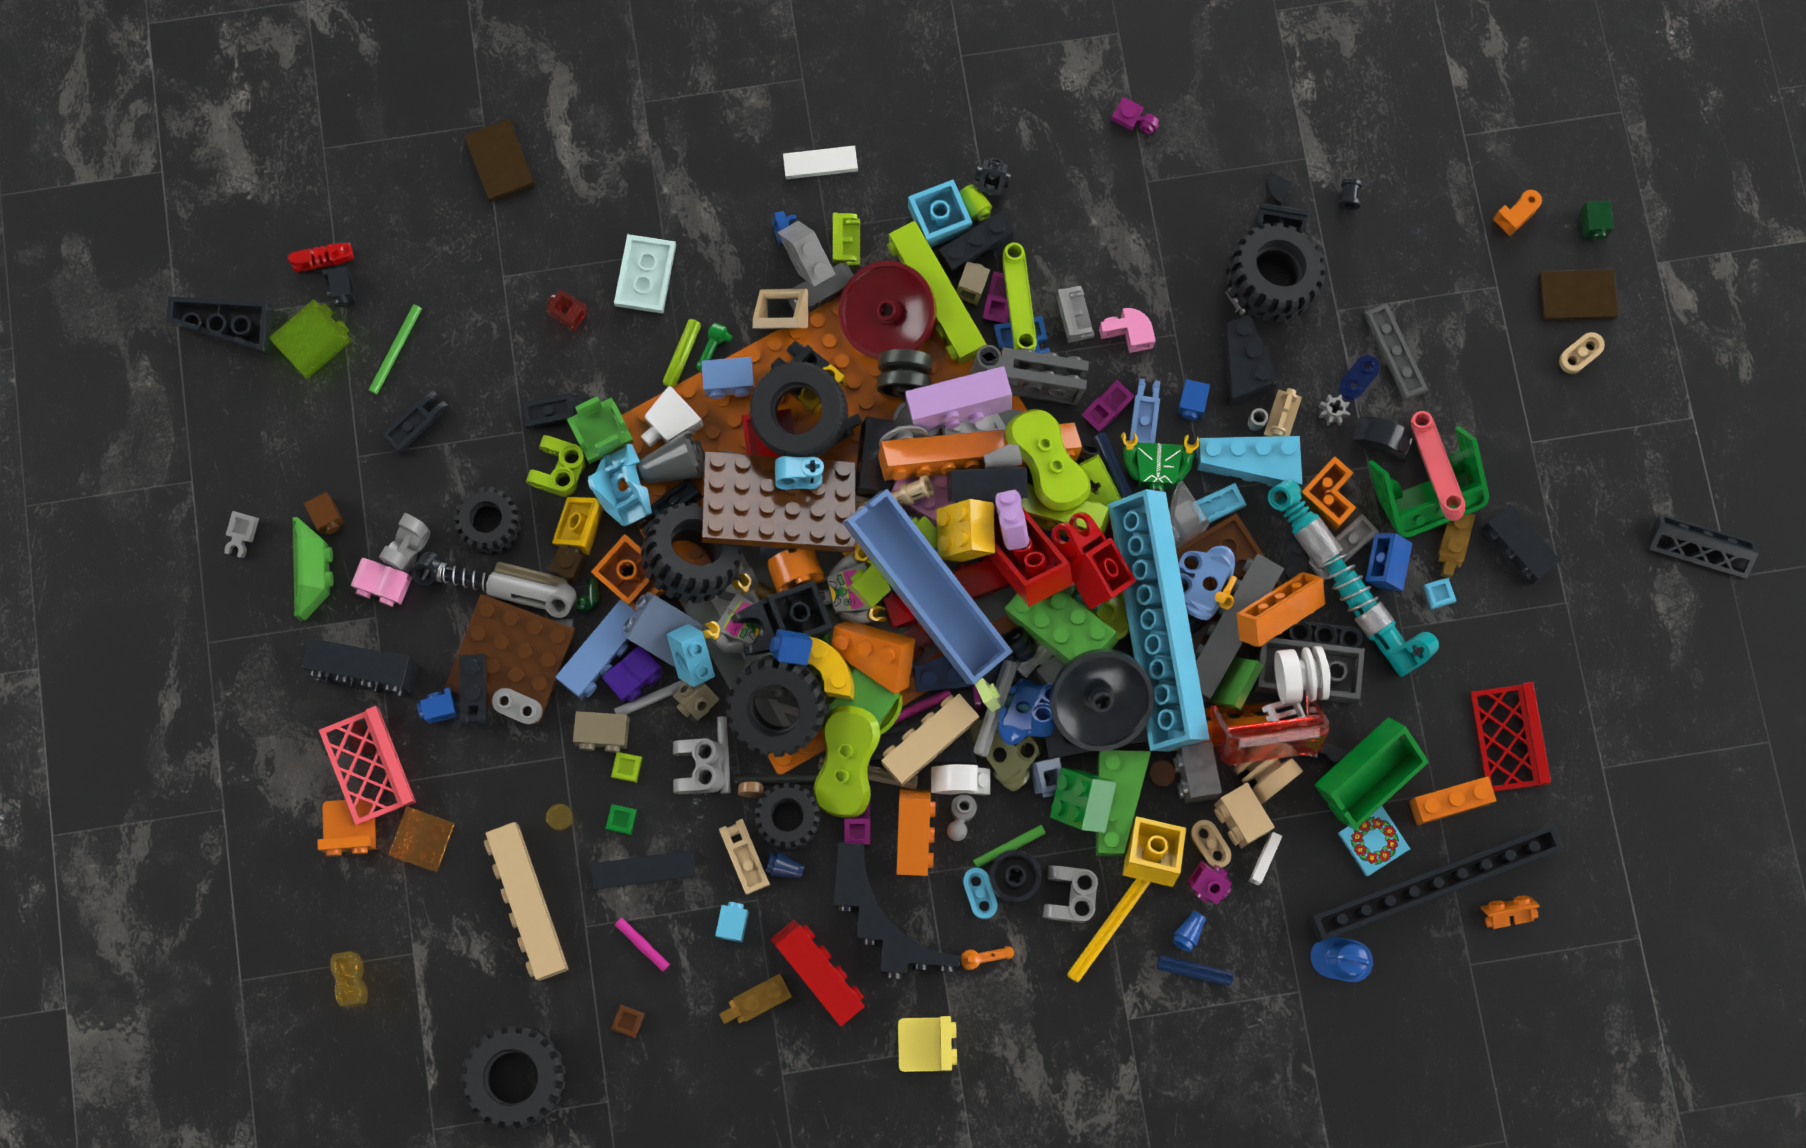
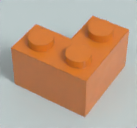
(1323, 495)

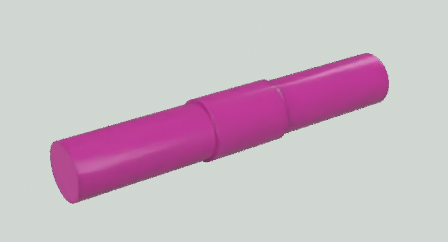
(922, 705)
(642, 944)

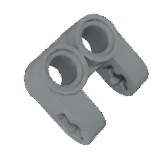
(408, 542)
(704, 766)
(1077, 895)

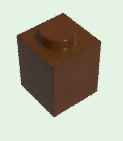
(324, 514)

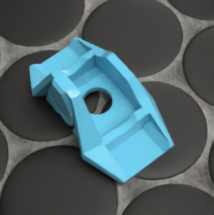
(623, 506)

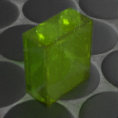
(311, 338)

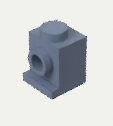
(1049, 768)

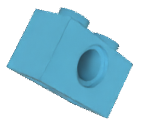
(690, 655)

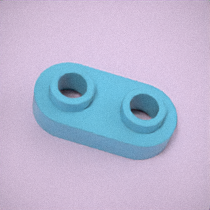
(980, 893)

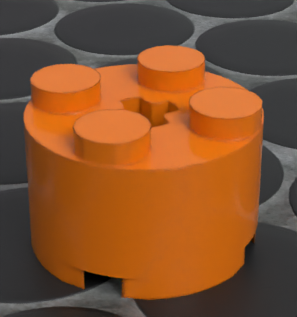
(794, 569)

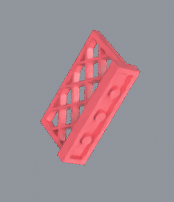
(388, 757)

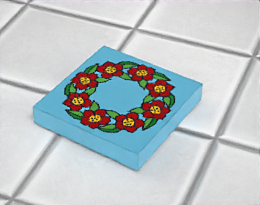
(1374, 842)

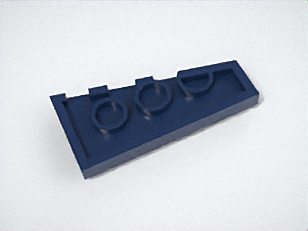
(940, 674)

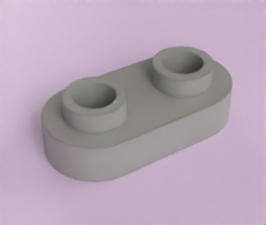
(516, 706)

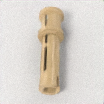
(910, 492)

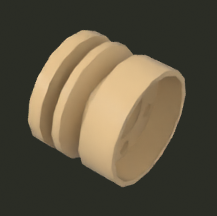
(1270, 775)

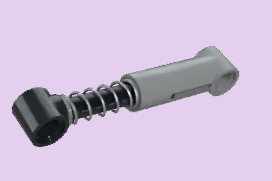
(497, 585)

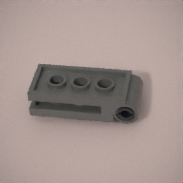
(1036, 374)

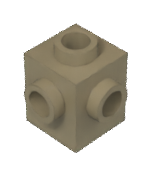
(695, 700)

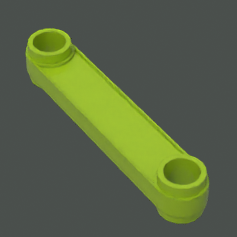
(1019, 297)

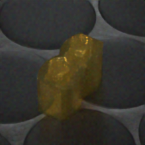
(349, 987)

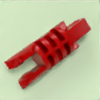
(319, 257)

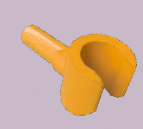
(1224, 598)

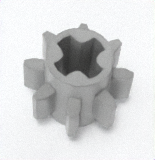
(1327, 409)

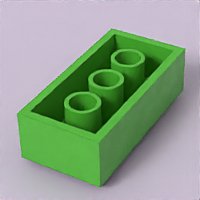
(1061, 625)

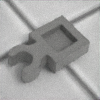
(241, 529)

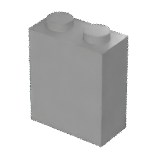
(806, 253)

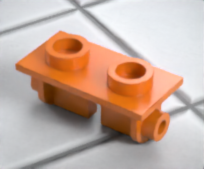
(1521, 908)

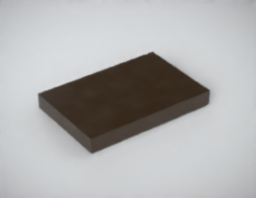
(499, 160)
(1578, 295)

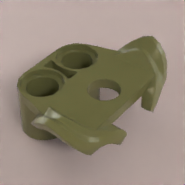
(1015, 768)

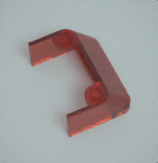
(1270, 739)

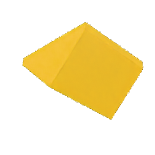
(579, 523)

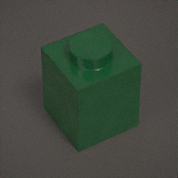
(1596, 219)

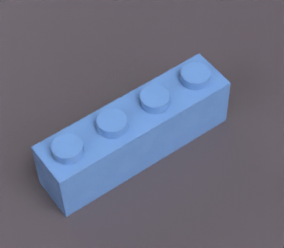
(597, 653)

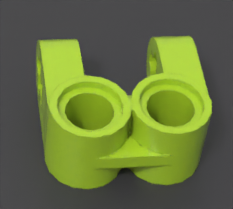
(563, 469)

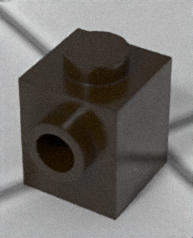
(568, 563)

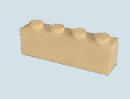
(930, 739)

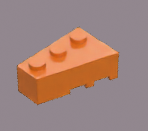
(876, 653)
(915, 832)

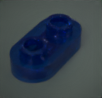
(1360, 376)

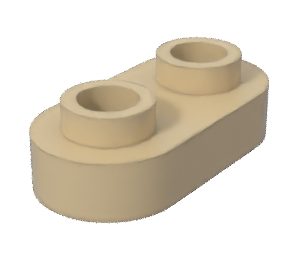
(1580, 354)
(1211, 844)

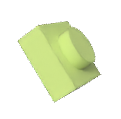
(988, 694)

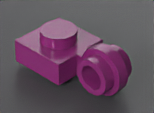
(1129, 114)

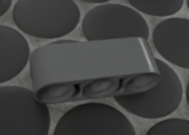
(826, 290)

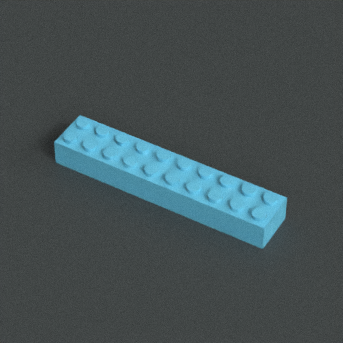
(1159, 620)

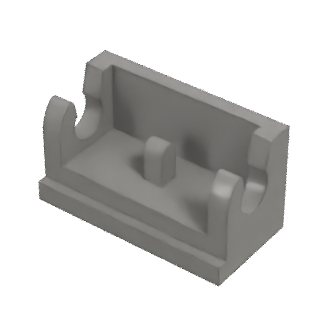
(1074, 314)

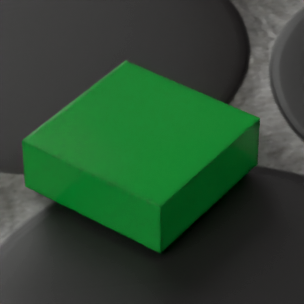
(621, 819)

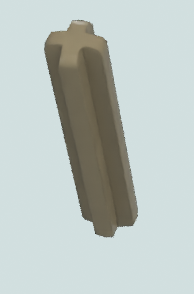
(520, 572)

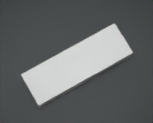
(820, 162)

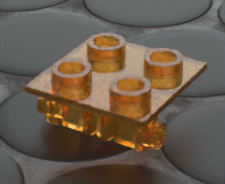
(421, 839)

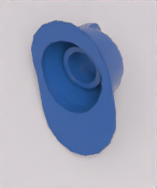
(1342, 959)

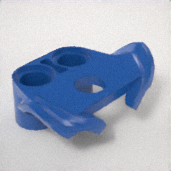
(1037, 722)

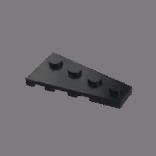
(958, 752)

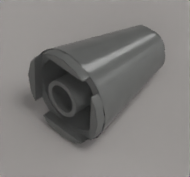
(674, 461)

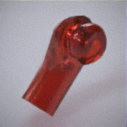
(355, 742)

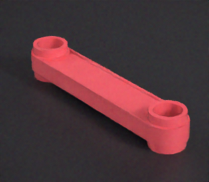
(1437, 465)

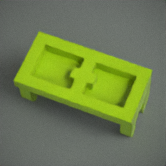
(846, 239)

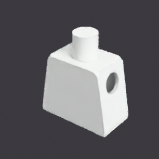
(669, 418)

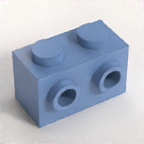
(728, 377)

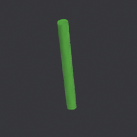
(395, 349)

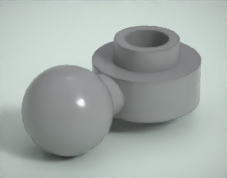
(957, 829)

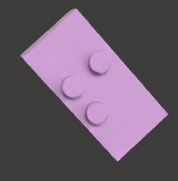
(960, 400)

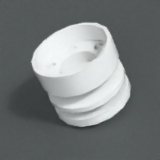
(1307, 675)

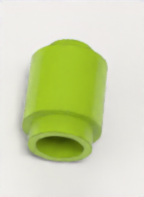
(975, 203)

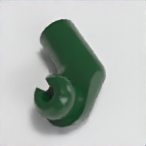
(591, 598)

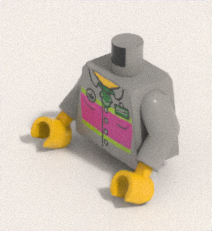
(842, 599)
(738, 636)

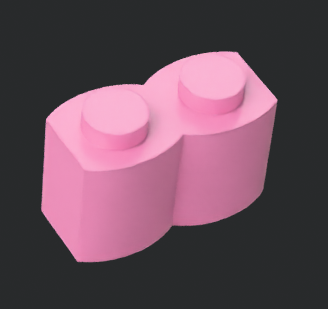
(380, 582)

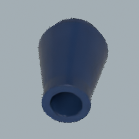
(783, 866)

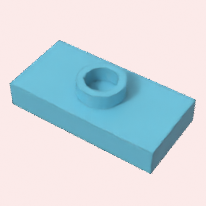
(1222, 503)

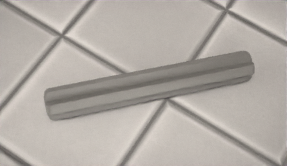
(992, 718)

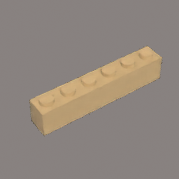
(526, 901)

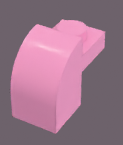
(1134, 326)

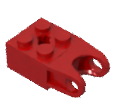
(1094, 561)

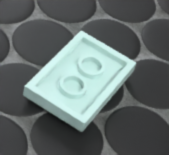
(645, 273)

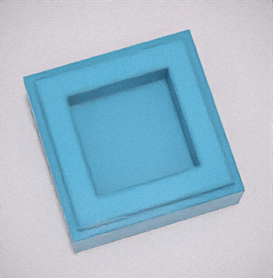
(1439, 593)

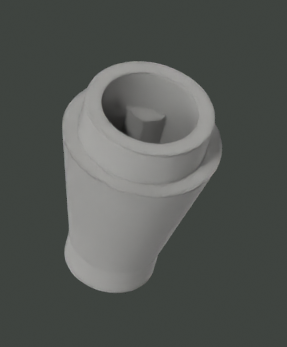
(1004, 457)

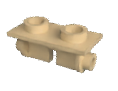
(1283, 413)

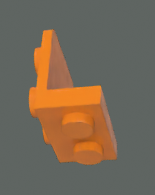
(340, 831)

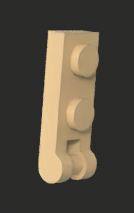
(744, 858)

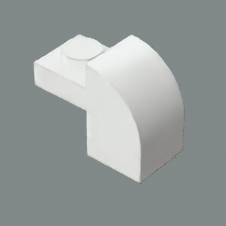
(960, 779)

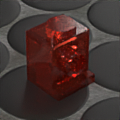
(563, 300)
(921, 640)

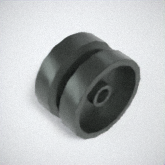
(903, 371)

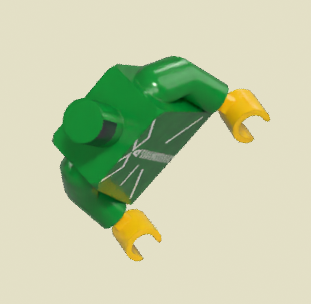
(1156, 464)

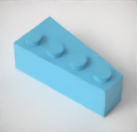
(1252, 458)

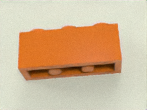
(1452, 801)

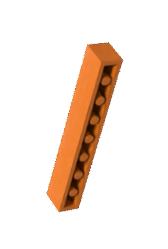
(945, 453)

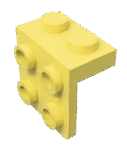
(926, 1044)

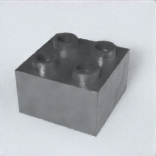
(1197, 773)

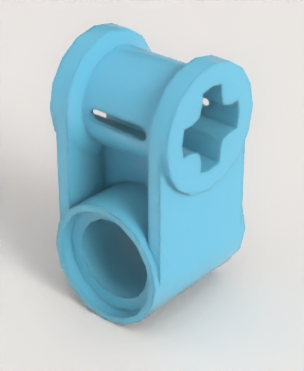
(797, 474)

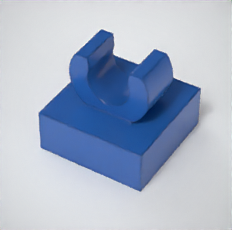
(780, 222)

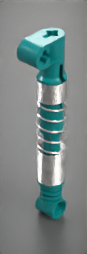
(1369, 613)

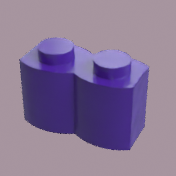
(632, 674)

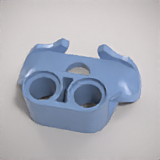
(1217, 564)

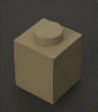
(972, 282)

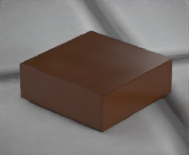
(628, 1021)

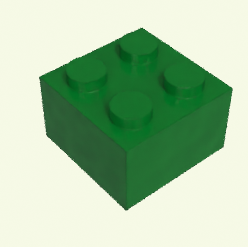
(1083, 800)

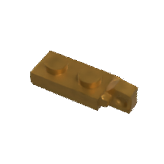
(1454, 544)
(757, 1000)

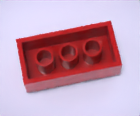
(1032, 570)

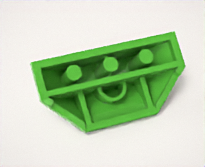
(311, 570)

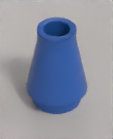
(1189, 932)

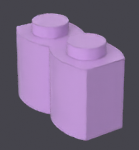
(1012, 520)

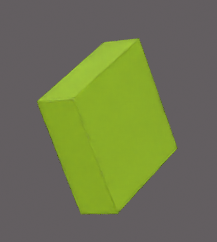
(626, 767)

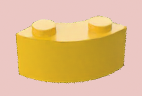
(833, 668)

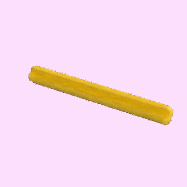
(1107, 929)

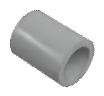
(1262, 414)

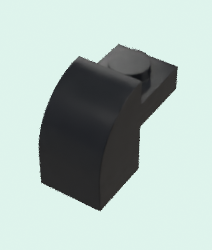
(1382, 435)

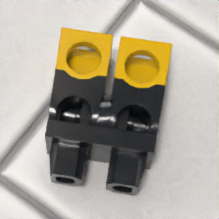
(806, 354)

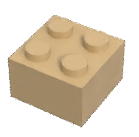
(1243, 816)

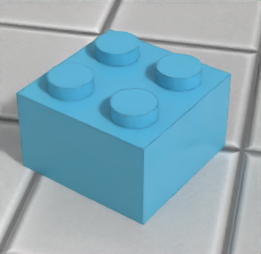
(940, 213)

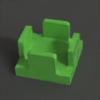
(599, 428)

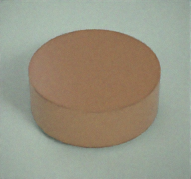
(750, 789)

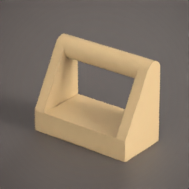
(800, 317)

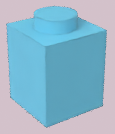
(732, 922)

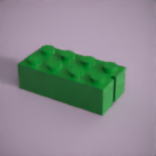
(1371, 773)

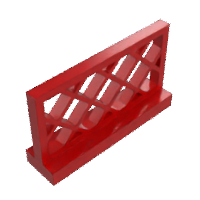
(1532, 730)

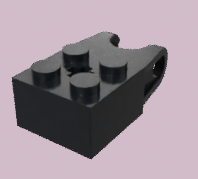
(777, 613)

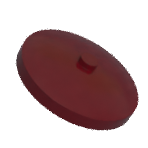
(887, 308)

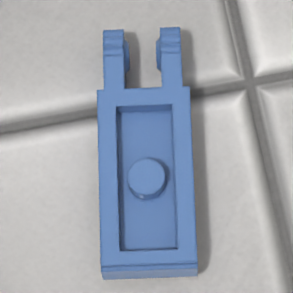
(1145, 413)

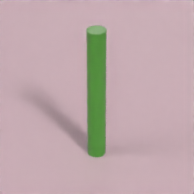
(1011, 845)

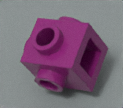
(1210, 882)

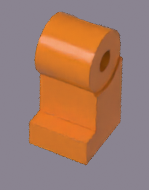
(1514, 218)

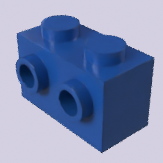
(1388, 561)

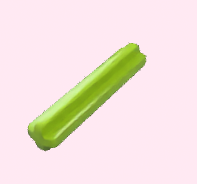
(682, 353)

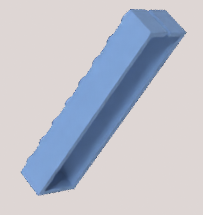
(927, 587)

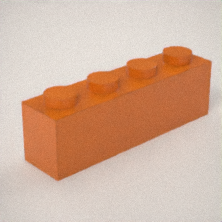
(1280, 609)

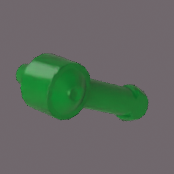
(716, 335)

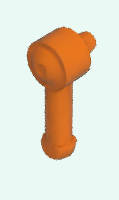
(970, 959)

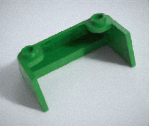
(1418, 507)

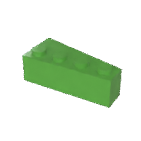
(1128, 771)

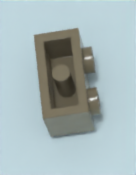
(601, 730)

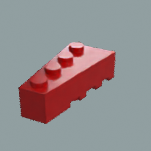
(817, 972)

